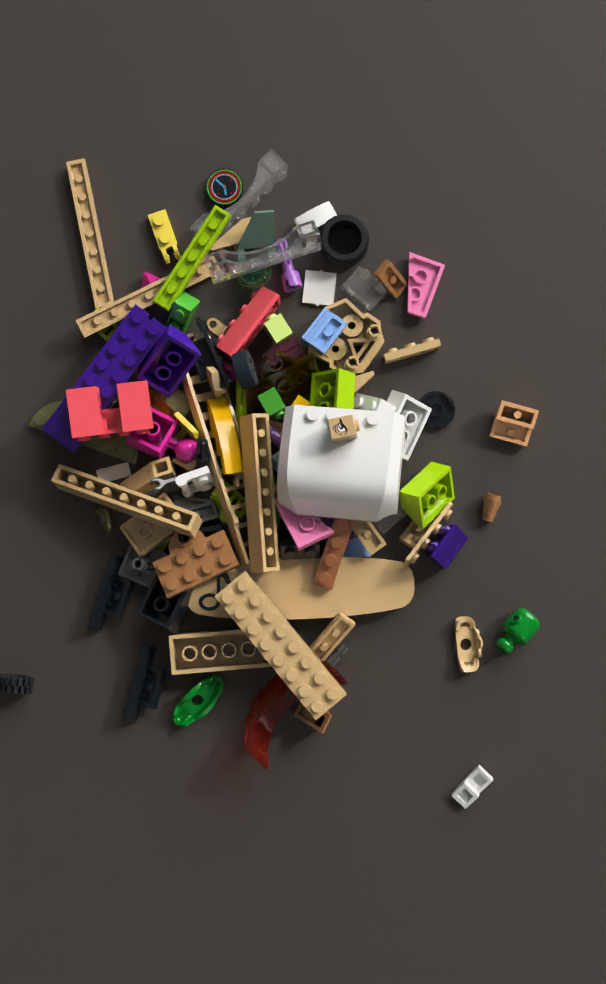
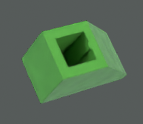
(183, 312)
(272, 404)

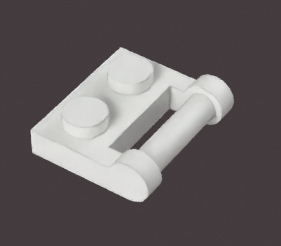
(201, 480)

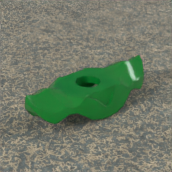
(187, 712)

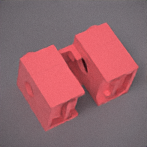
(90, 420)

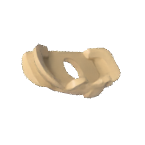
(469, 658)

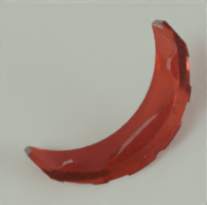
(267, 710)

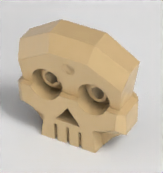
(365, 334)

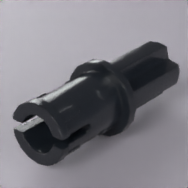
(201, 453)

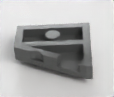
(204, 507)

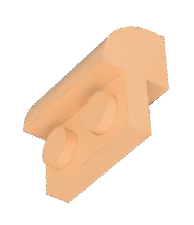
(513, 423)

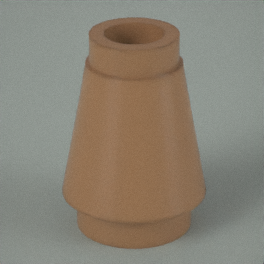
(491, 504)

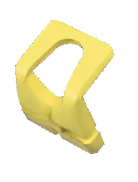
(186, 427)

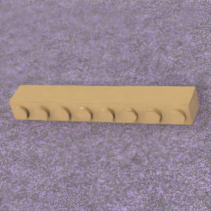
(259, 492)
(127, 501)

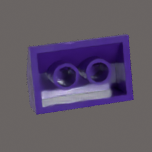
(169, 361)

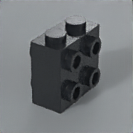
(290, 551)

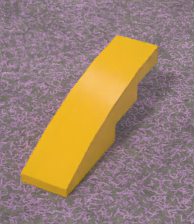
(225, 435)

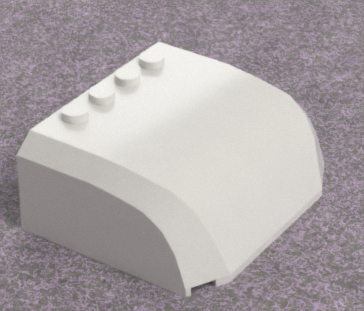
(343, 477)

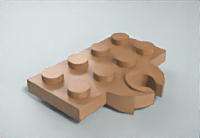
(194, 562)

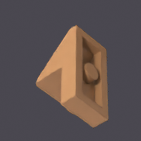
(391, 278)
(319, 724)

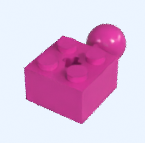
(158, 443)

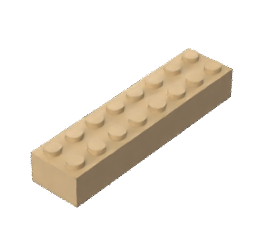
(280, 645)

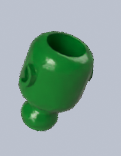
(517, 630)

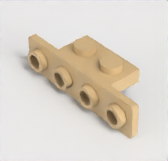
(419, 538)

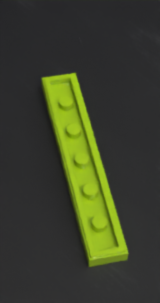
(192, 258)

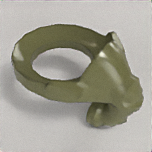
(103, 512)

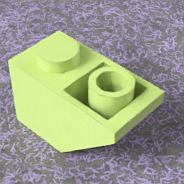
(277, 328)

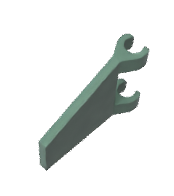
(258, 232)

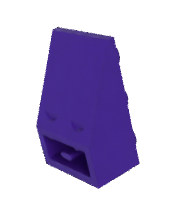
(446, 546)

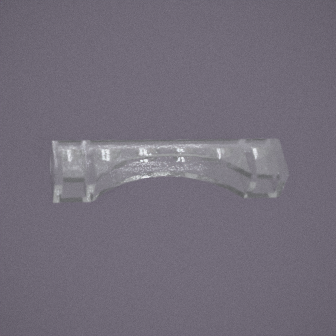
(269, 171)
(298, 242)

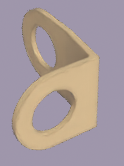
(219, 329)

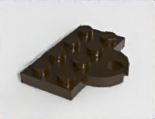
(288, 377)

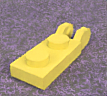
(164, 234)

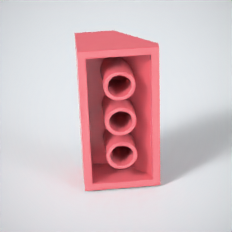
(249, 323)

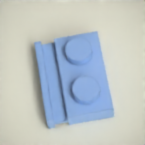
(324, 331)

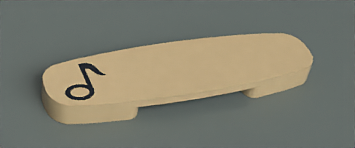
(359, 588)

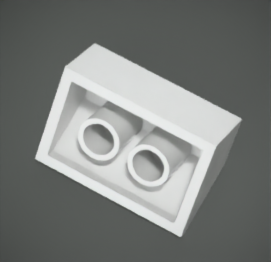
(415, 418)

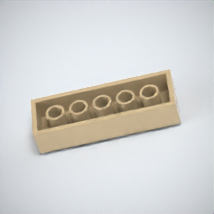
(213, 652)

